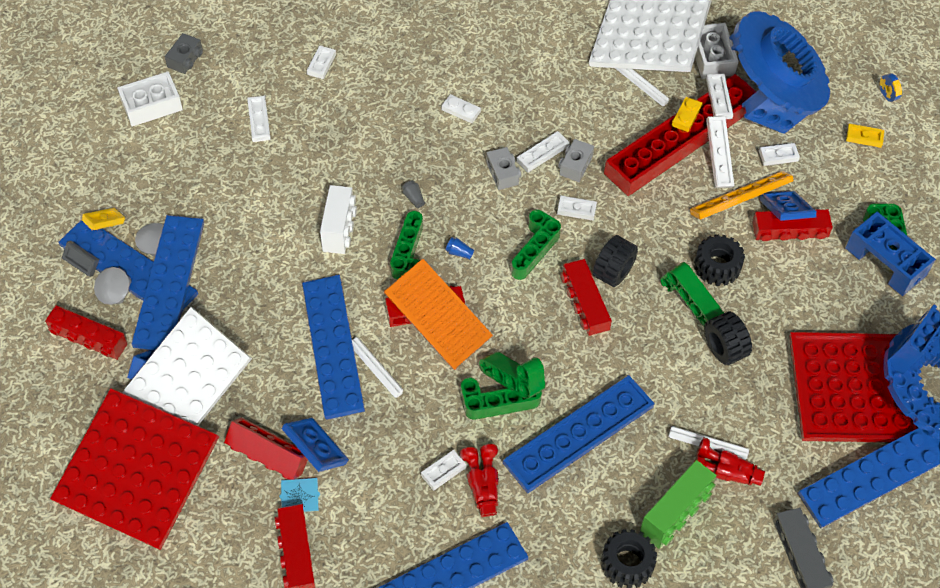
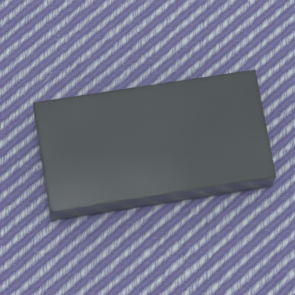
(80, 258)

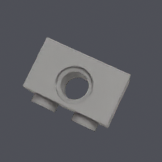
(576, 160)
(503, 168)

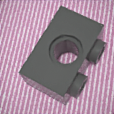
(184, 53)

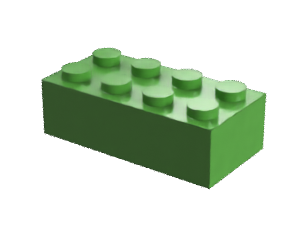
(677, 504)

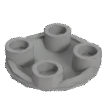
(148, 238)
(112, 286)

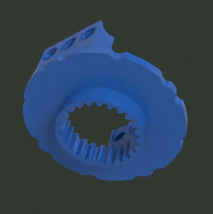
(783, 94)
(902, 363)

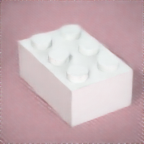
(715, 52)
(150, 98)
(338, 219)

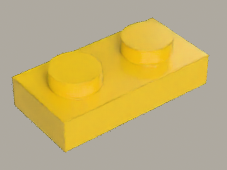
(687, 114)
(865, 135)
(103, 218)

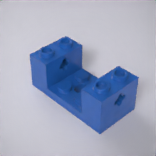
(908, 262)

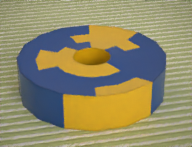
(890, 87)

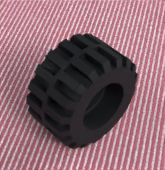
(615, 260)
(719, 272)
(728, 338)
(625, 574)

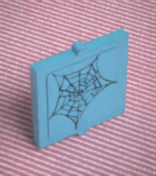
(300, 492)

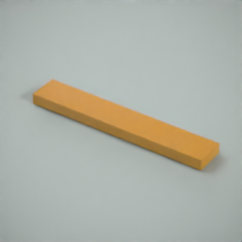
(741, 195)

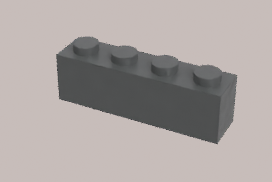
(802, 549)

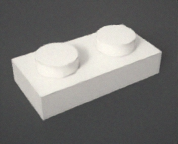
(321, 62)
(461, 108)
(779, 154)
(576, 208)
(443, 470)

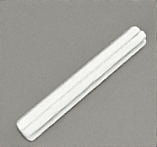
(644, 85)
(377, 368)
(715, 444)

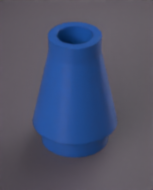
(459, 248)

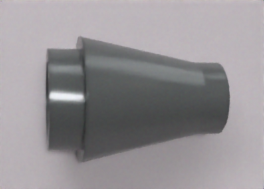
(413, 193)

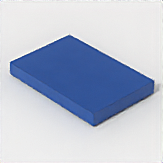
(787, 205)
(315, 444)

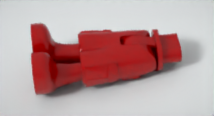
(729, 466)
(483, 481)

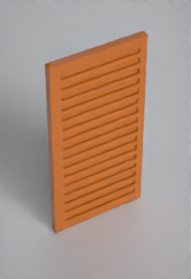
(438, 314)

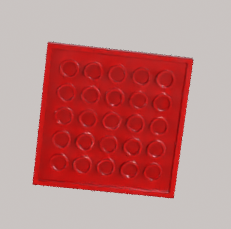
(845, 388)
(135, 468)

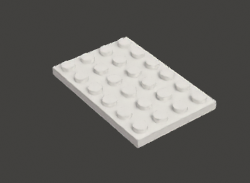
(189, 370)

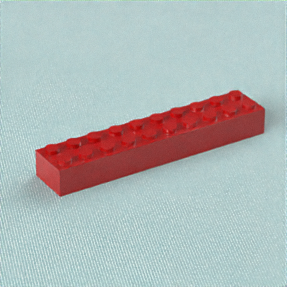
(668, 145)

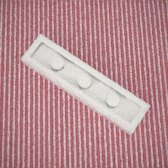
(720, 152)

